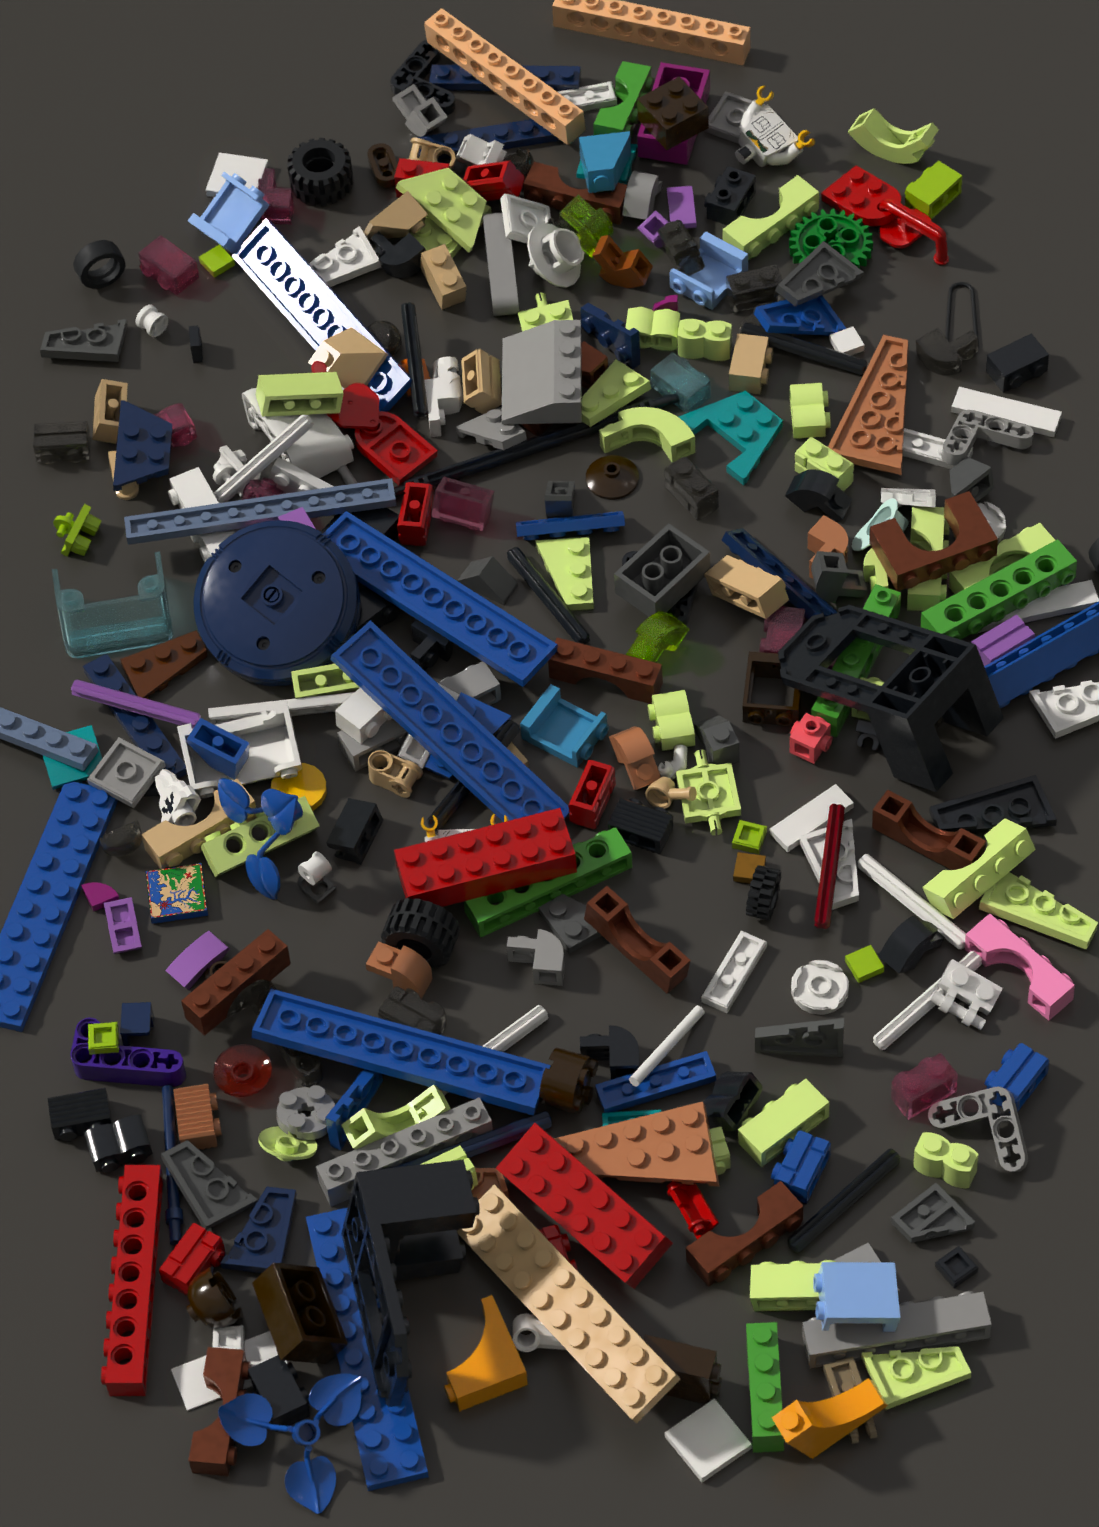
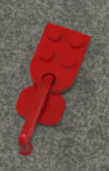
(882, 206)
(392, 447)

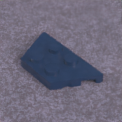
(141, 446)

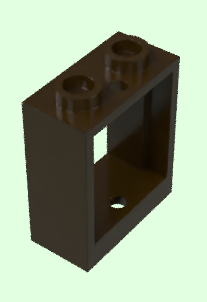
(767, 666)

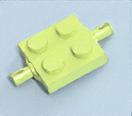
(544, 313)
(715, 790)

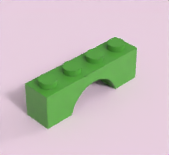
(630, 83)
(764, 1385)

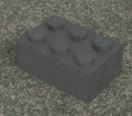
(662, 571)

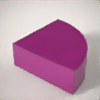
(670, 302)
(98, 894)

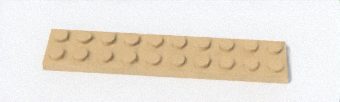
(568, 1306)

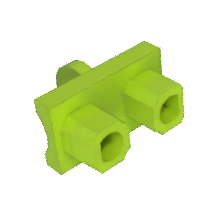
(75, 541)

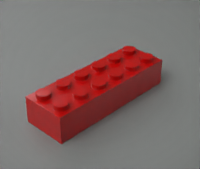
(487, 859)
(584, 1205)

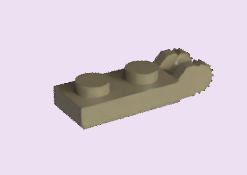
(841, 1377)

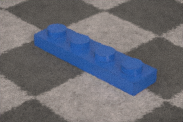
(581, 524)
(661, 1082)

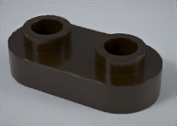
(382, 164)

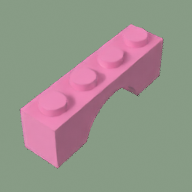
(996, 944)

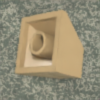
(398, 219)
(350, 356)

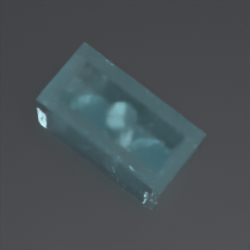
(678, 376)

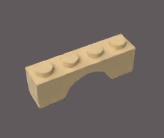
(172, 843)

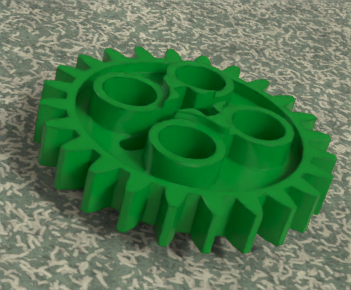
(838, 231)

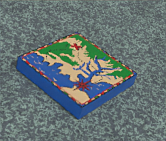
(176, 893)

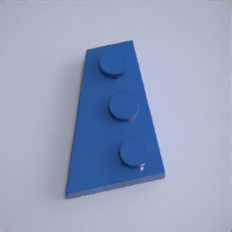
(487, 715)

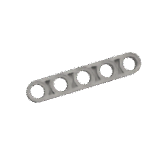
(500, 266)

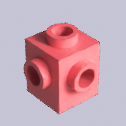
(810, 737)

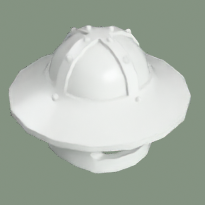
(555, 254)

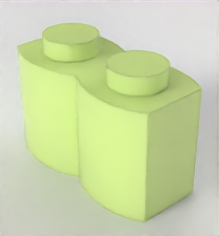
(656, 328)
(704, 339)
(808, 411)
(672, 720)
(950, 1161)

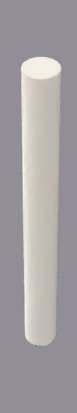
(666, 1046)

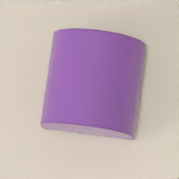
(651, 226)

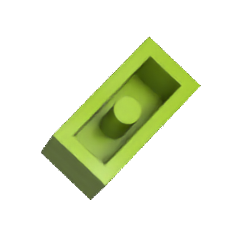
(933, 189)

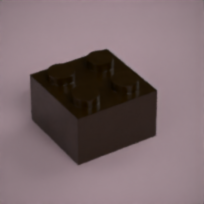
(673, 113)

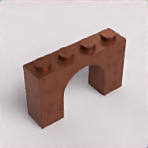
(910, 565)

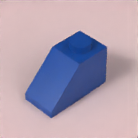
(219, 748)

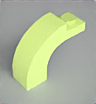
(889, 142)
(651, 426)
(371, 1126)

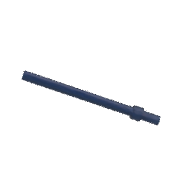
(174, 1213)

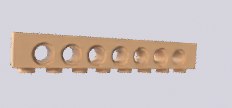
(655, 28)
(505, 76)

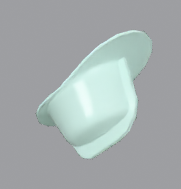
(886, 511)

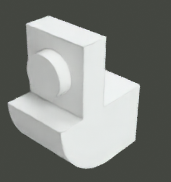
(477, 151)

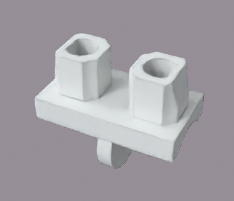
(228, 465)

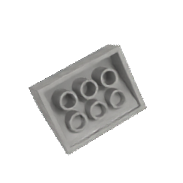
(543, 374)

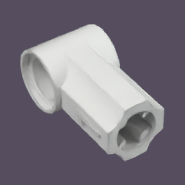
(538, 1338)

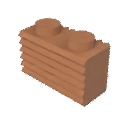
(195, 1116)

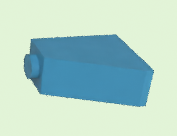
(604, 159)

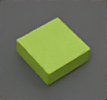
(216, 261)
(749, 837)
(864, 963)
(103, 1038)

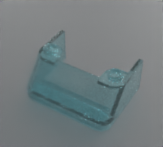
(115, 623)

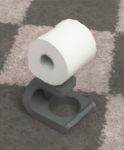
(313, 874)

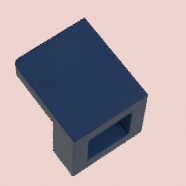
(136, 1020)

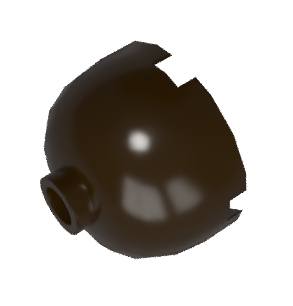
(212, 1300)

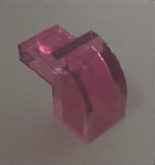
(280, 199)

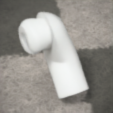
(679, 763)

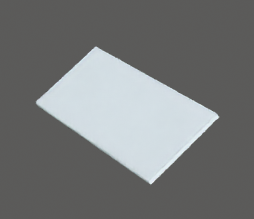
(190, 1375)

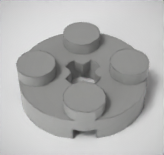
(304, 1099)

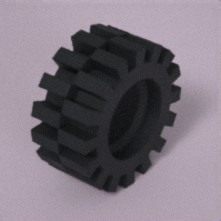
(763, 892)

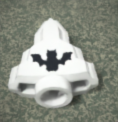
(176, 799)

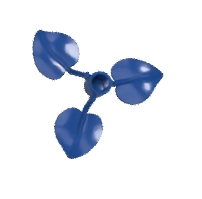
(281, 812)
(310, 1481)

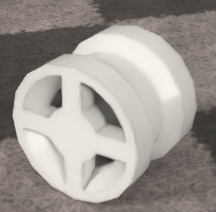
(152, 321)

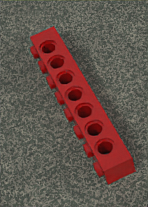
(132, 1377)

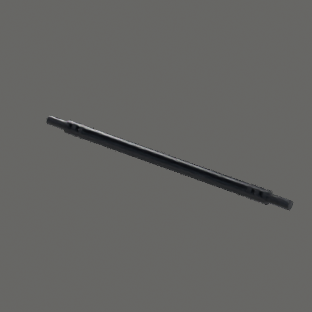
(528, 447)

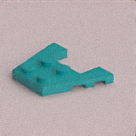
(743, 424)

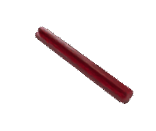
(829, 866)

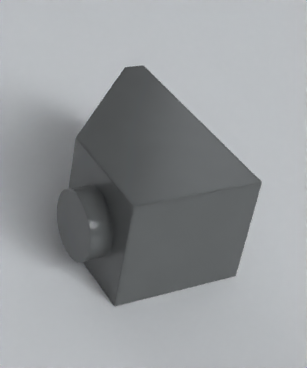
(972, 477)
(718, 740)

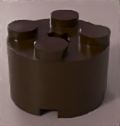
(568, 1081)

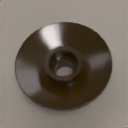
(612, 485)

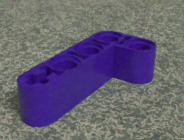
(169, 1062)

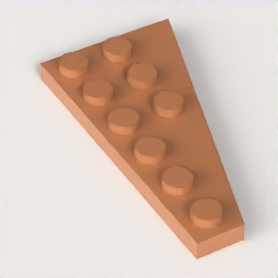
(875, 418)
(650, 1148)

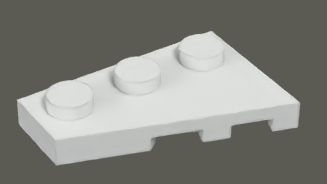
(347, 259)

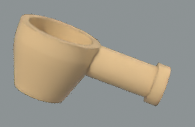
(663, 792)

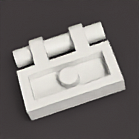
(968, 987)

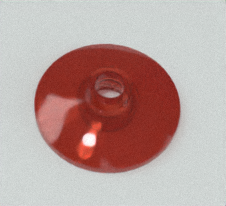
(241, 1060)

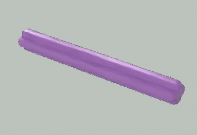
(134, 703)

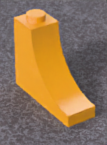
(492, 1367)
(820, 1424)

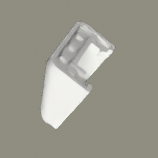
(317, 451)
(271, 750)

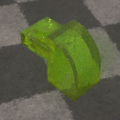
(588, 223)
(656, 634)

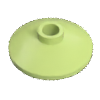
(286, 1146)

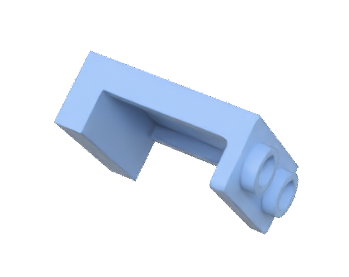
(231, 213)
(709, 284)
(857, 1294)

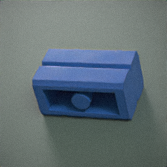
(1020, 1074)
(802, 1164)

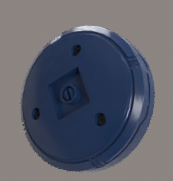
(276, 601)

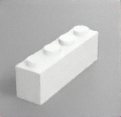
(192, 490)

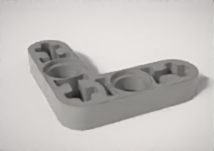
(977, 425)
(987, 1110)

